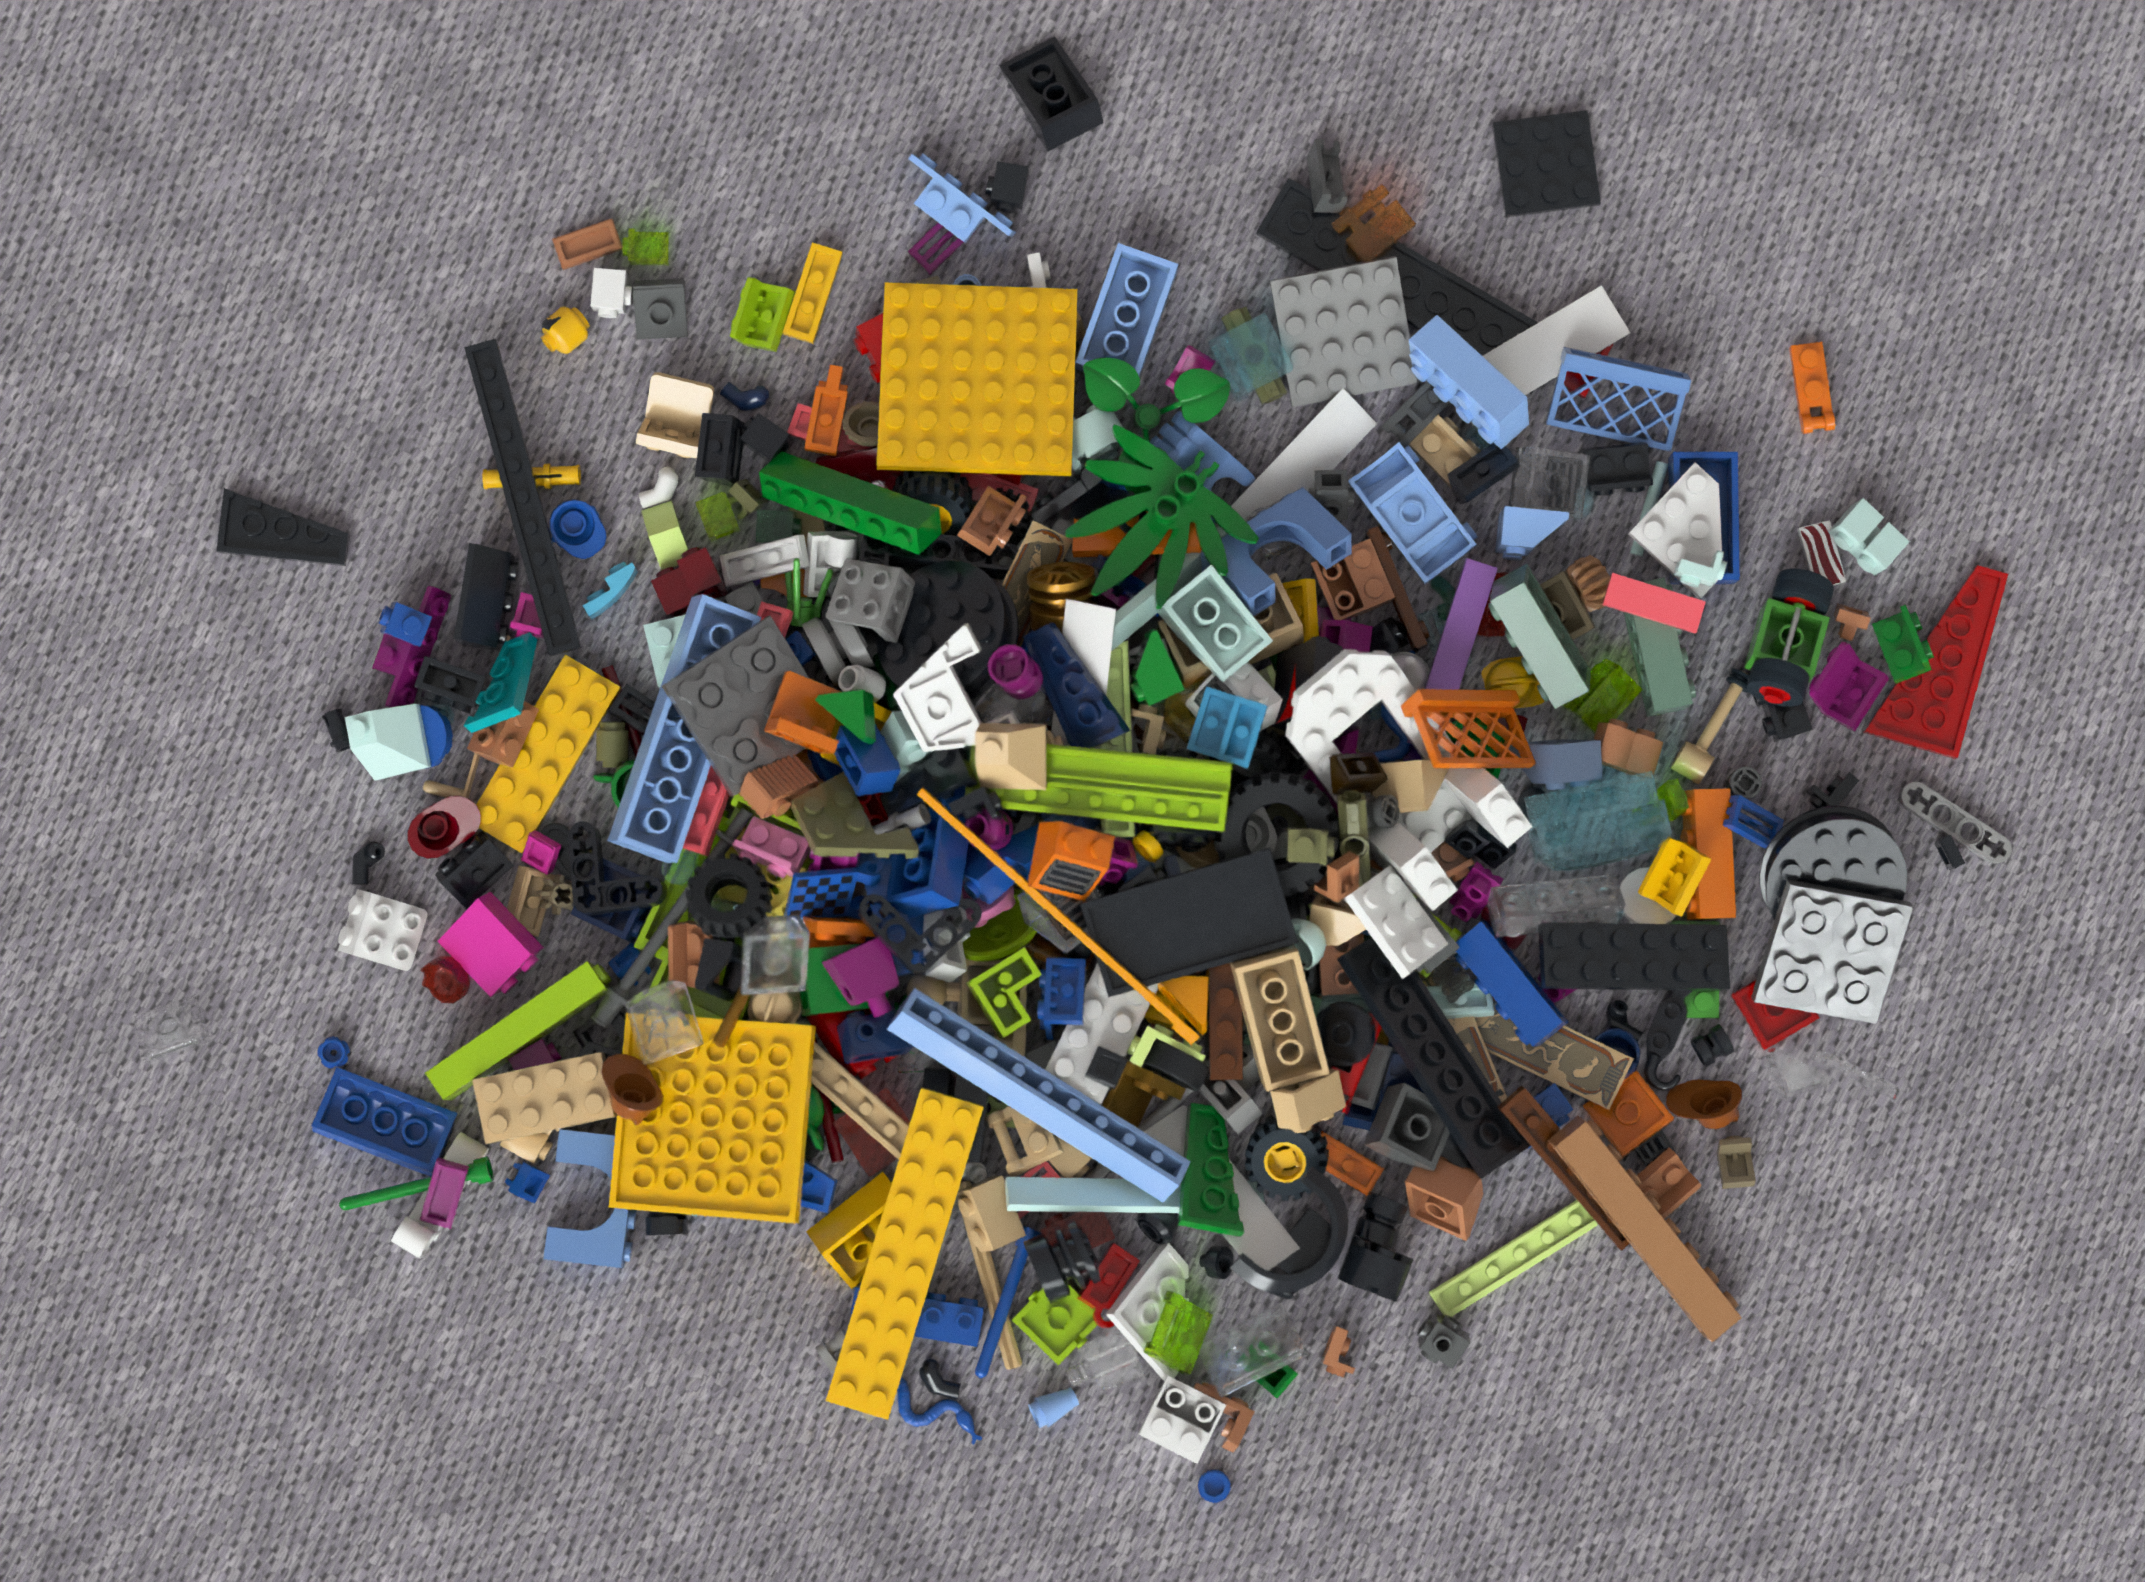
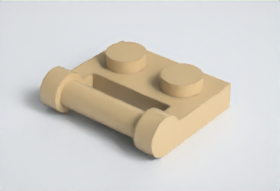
(1037, 1141)

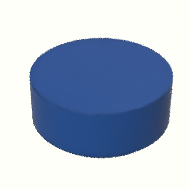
(1214, 1486)

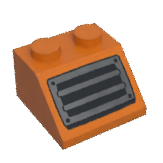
(1069, 859)

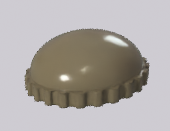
(862, 423)

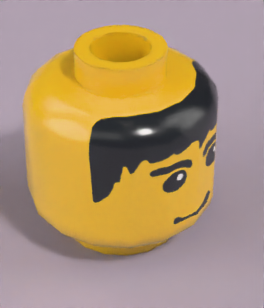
(564, 330)

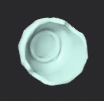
(1310, 942)

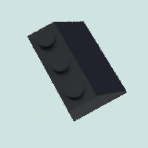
(485, 597)

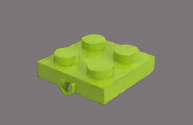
(1056, 1326)

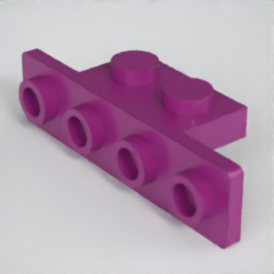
(404, 659)

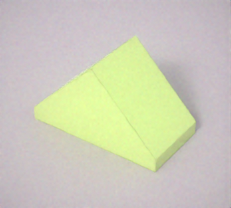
(665, 534)

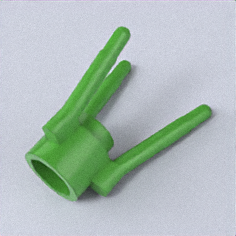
(803, 606)

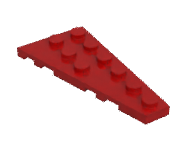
(1936, 705)

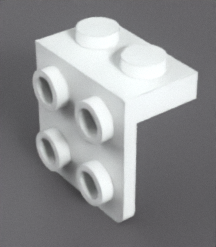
(382, 930)

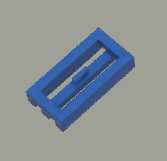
(1735, 815)

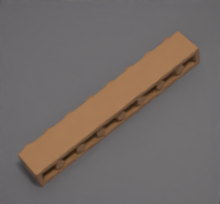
(1644, 1227)

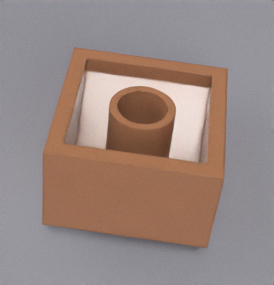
(1445, 1197)

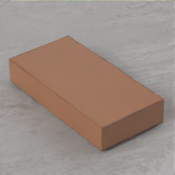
(587, 244)

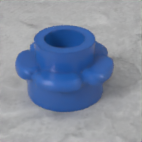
(330, 1044)

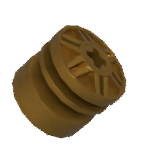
(1054, 584)

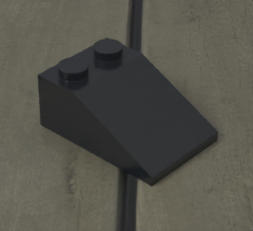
(1052, 93)

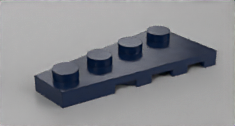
(1076, 697)

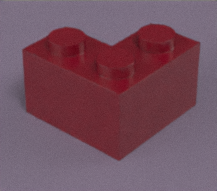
(693, 577)

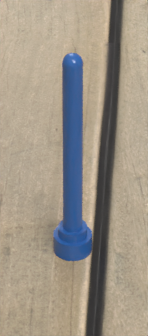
(1004, 1304)

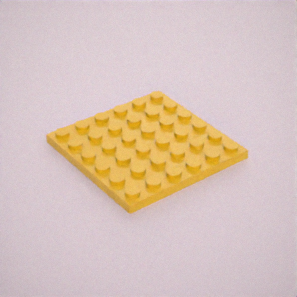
(977, 379)
(726, 1128)

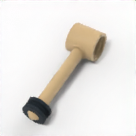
(1693, 759)

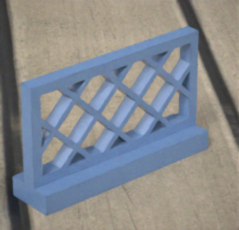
(1625, 372)

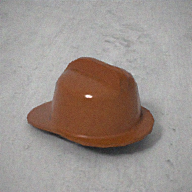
(631, 1087)
(1707, 1101)

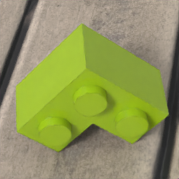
(996, 989)

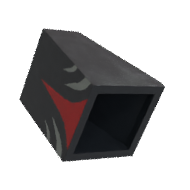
(1298, 666)

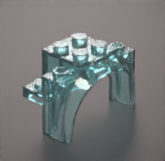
(1593, 823)

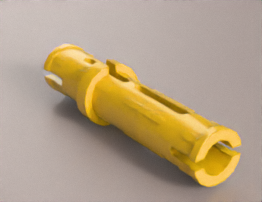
(570, 476)

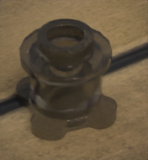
(1452, 980)

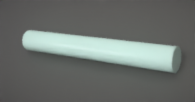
(1651, 499)

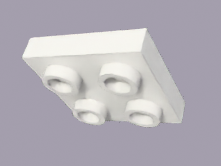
(829, 551)

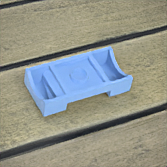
(1413, 513)

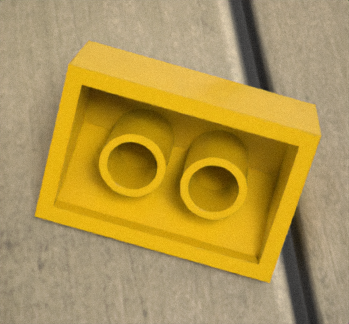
(850, 1230)

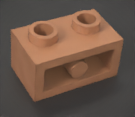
(504, 740)
(1332, 976)

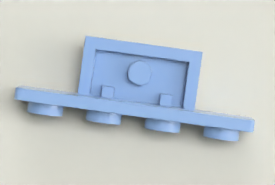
(953, 207)

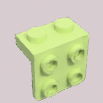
(1141, 1045)

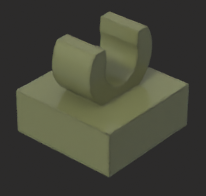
(747, 496)

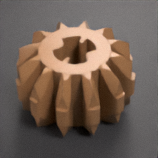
(1589, 581)

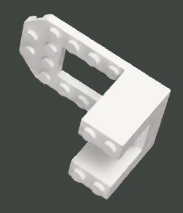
(1340, 697)

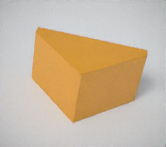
(1190, 998)

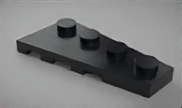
(273, 533)

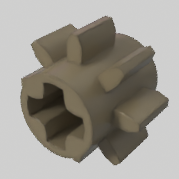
(549, 894)

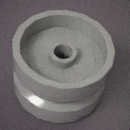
(837, 645)

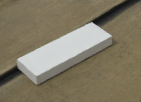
(763, 560)

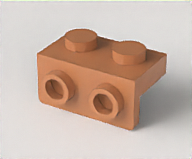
(990, 521)

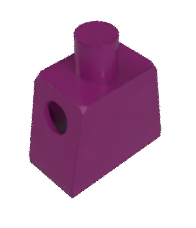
(865, 975)

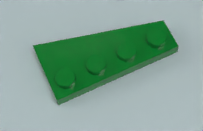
(1208, 1187)

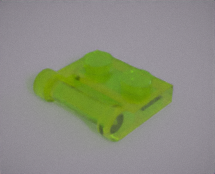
(1185, 1335)

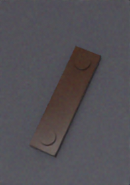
(1416, 630)

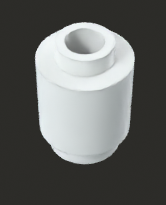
(862, 678)

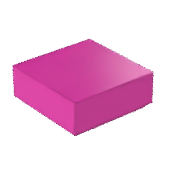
(541, 852)

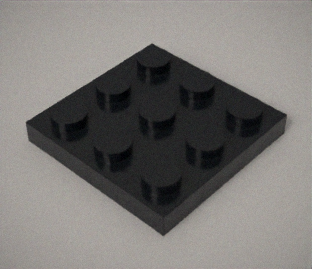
(1546, 163)

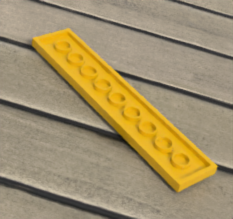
(904, 1253)

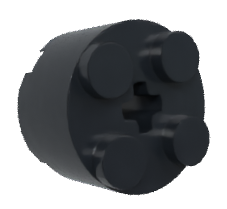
(1375, 1269)

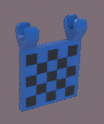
(830, 891)

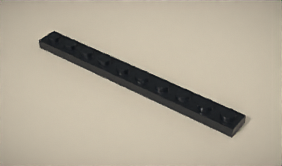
(522, 497)

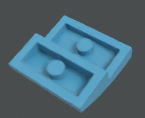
(1227, 727)

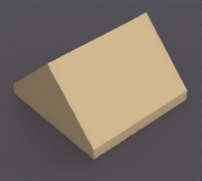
(1412, 784)

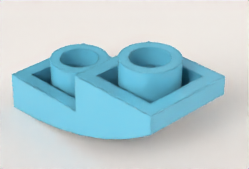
(619, 581)

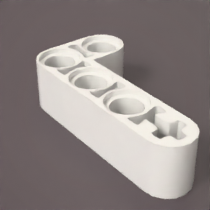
(417, 1235)

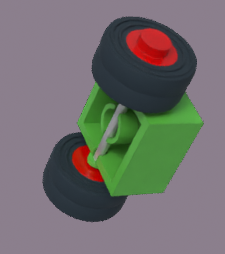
(1789, 637)

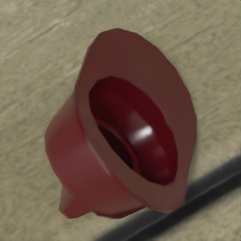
(443, 826)

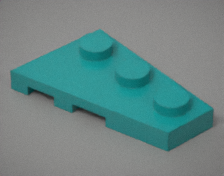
(509, 684)

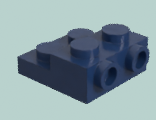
(624, 923)

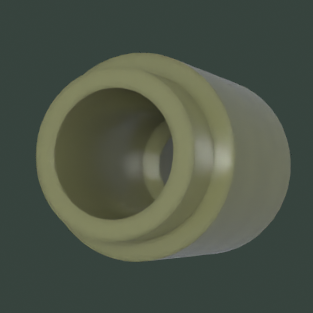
(612, 743)

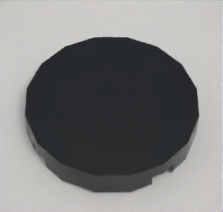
(1346, 1033)

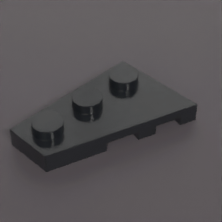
(938, 774)

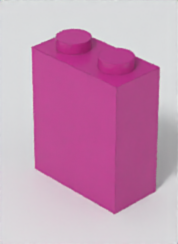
(491, 945)

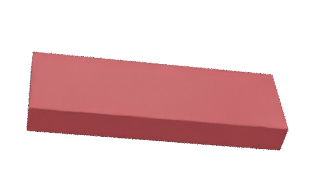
(1653, 603)

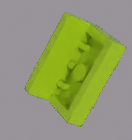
(761, 315)

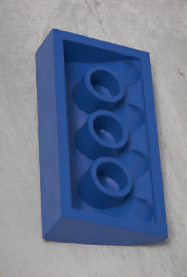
(384, 1122)

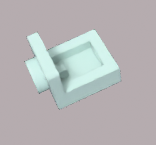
(1695, 574)

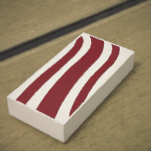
(1821, 551)

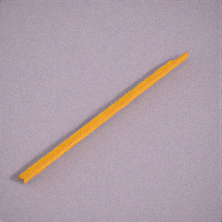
(1179, 1025)

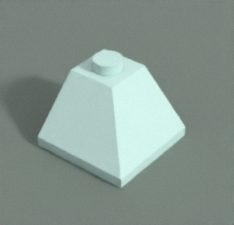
(389, 740)

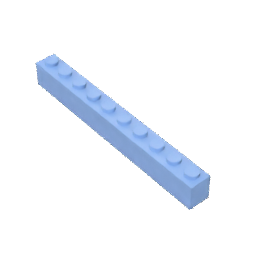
(1039, 1095)

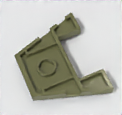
(839, 827)

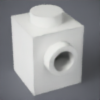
(610, 292)

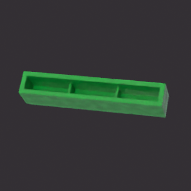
(850, 502)

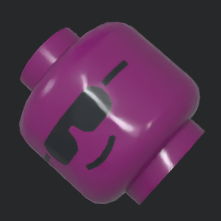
(992, 832)

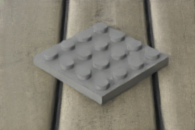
(1343, 330)

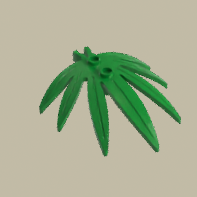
(1171, 504)

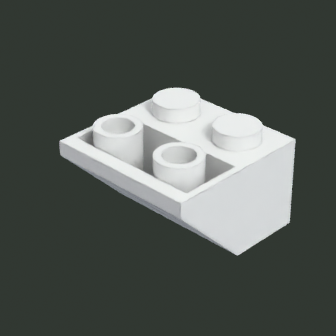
(1182, 1419)

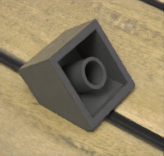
(1408, 1128)

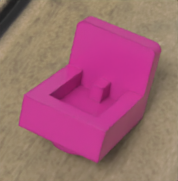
(1189, 360)
(526, 617)

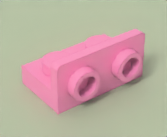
(773, 847)

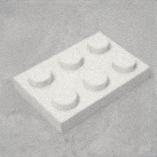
(1396, 921)

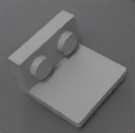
(872, 597)

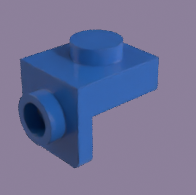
(404, 623)

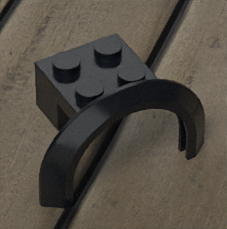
(1318, 1243)

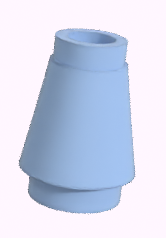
(1052, 1407)

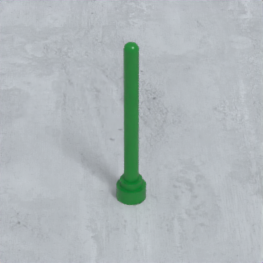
(478, 1171)

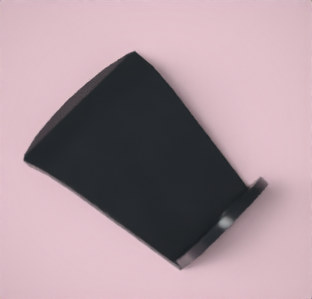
(1096, 498)

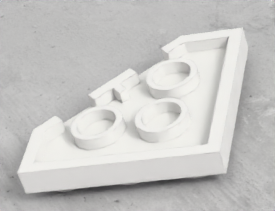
(1684, 524)
(1142, 1302)

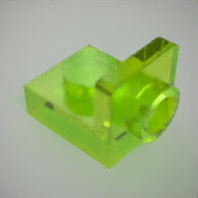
(646, 247)

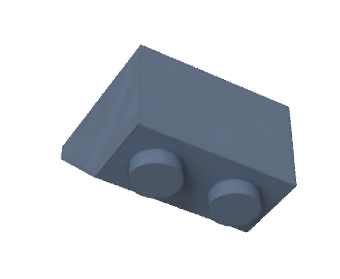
(1564, 762)

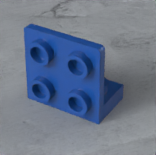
(1063, 993)

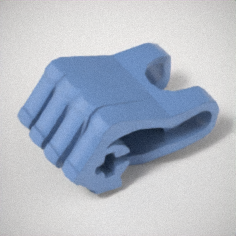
(1186, 440)

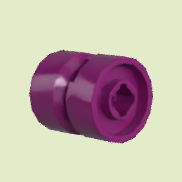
(1015, 672)

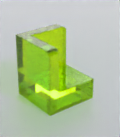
(717, 516)

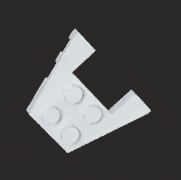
(937, 701)

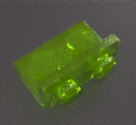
(1607, 697)

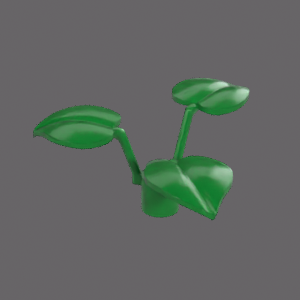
(1113, 380)

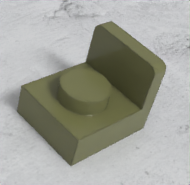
(1309, 845)

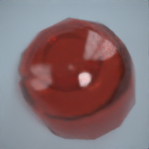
(443, 970)

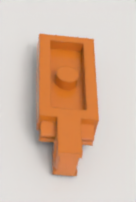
(827, 414)

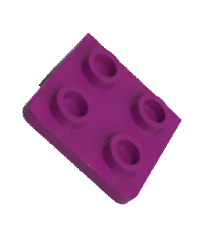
(1846, 687)

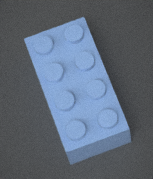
(1128, 308)
(1468, 382)

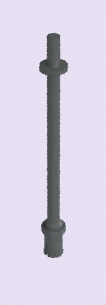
(619, 993)

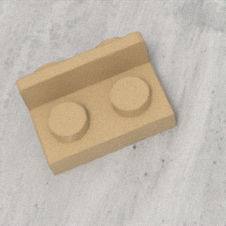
(1442, 447)

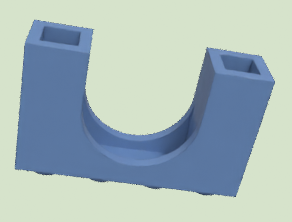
(1295, 520)
(607, 1243)

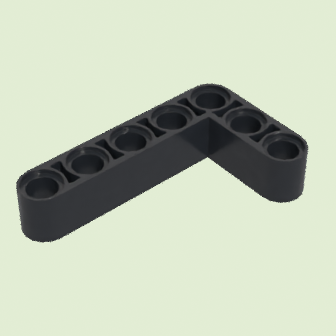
(957, 547)

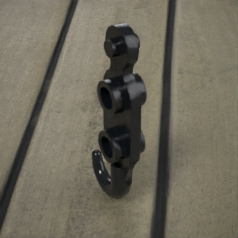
(1664, 1036)

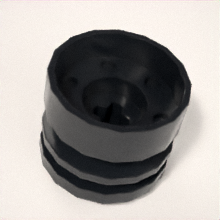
(1062, 1261)

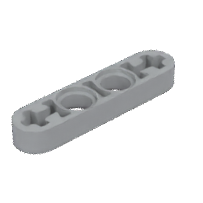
(1953, 825)

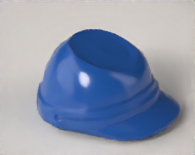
(577, 528)

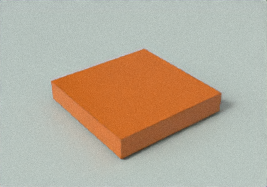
(1632, 1116)

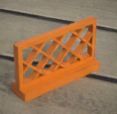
(1464, 707)

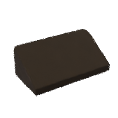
(1356, 772)

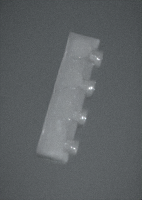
(1522, 907)

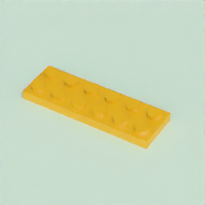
(562, 729)

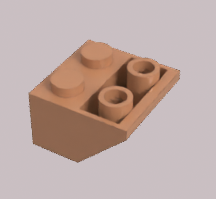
(1354, 583)

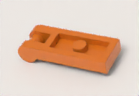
(1811, 386)

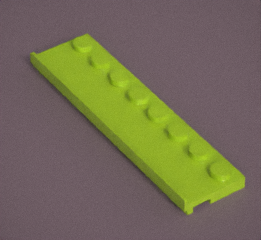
(1126, 788)

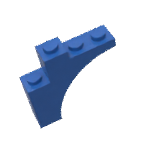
(987, 880)

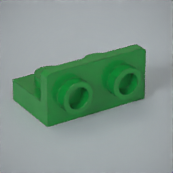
(1902, 645)

